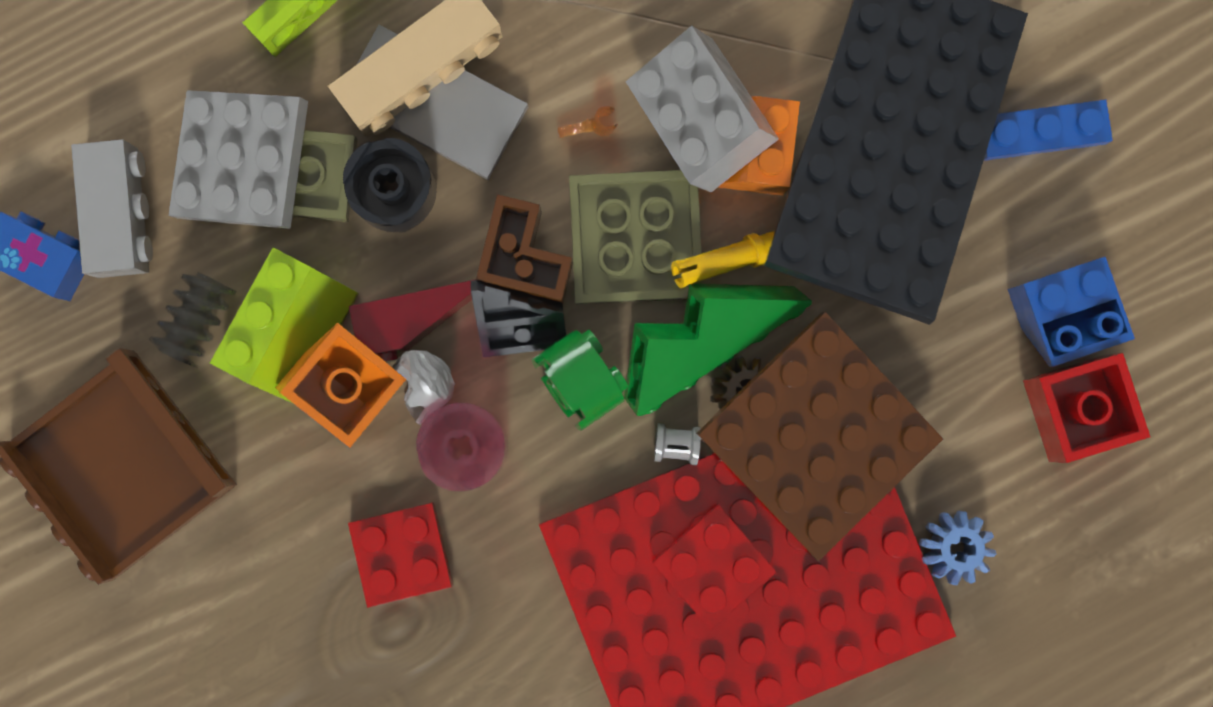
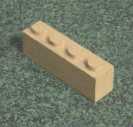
(416, 62)

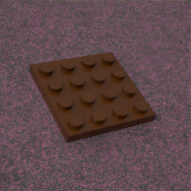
(820, 436)

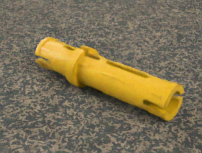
(749, 251)

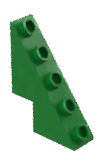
(715, 328)

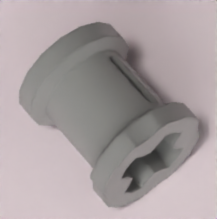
(677, 444)

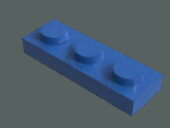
(1050, 130)

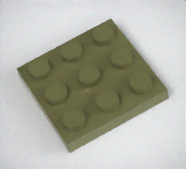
(630, 233)

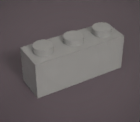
(111, 208)

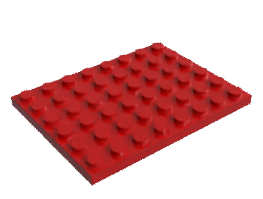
(782, 644)

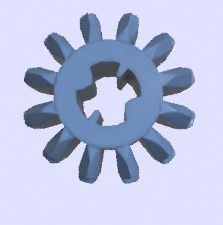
(959, 563)

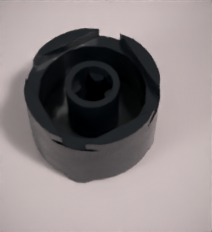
(389, 161)

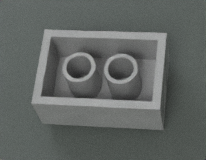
(701, 110)

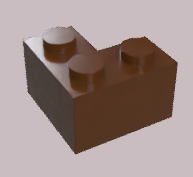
(510, 256)

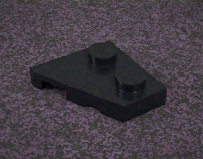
(515, 320)

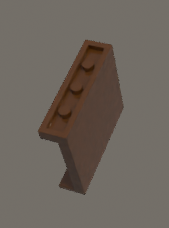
(115, 468)

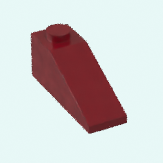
(404, 320)

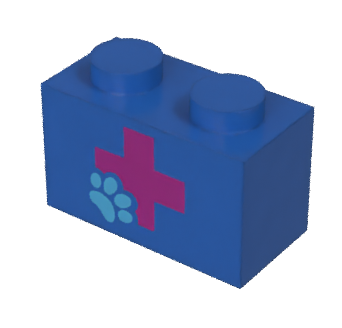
(38, 257)

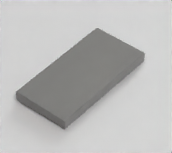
(460, 119)

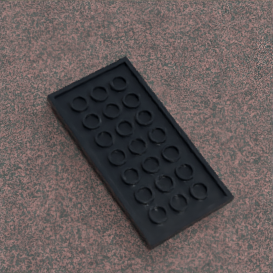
(897, 150)

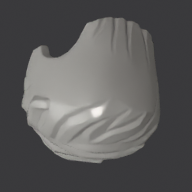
(428, 383)

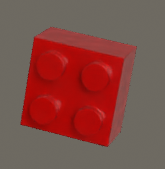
(1086, 408)

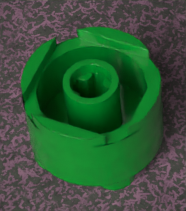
(580, 378)

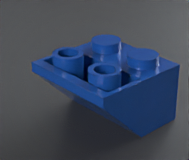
(1072, 312)

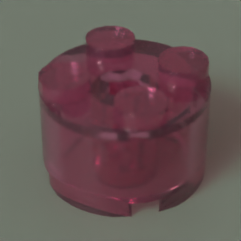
(439, 455)

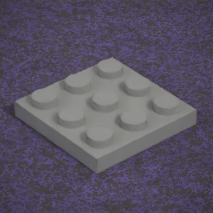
(238, 158)

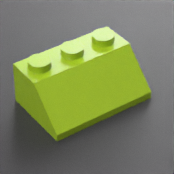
(280, 321)

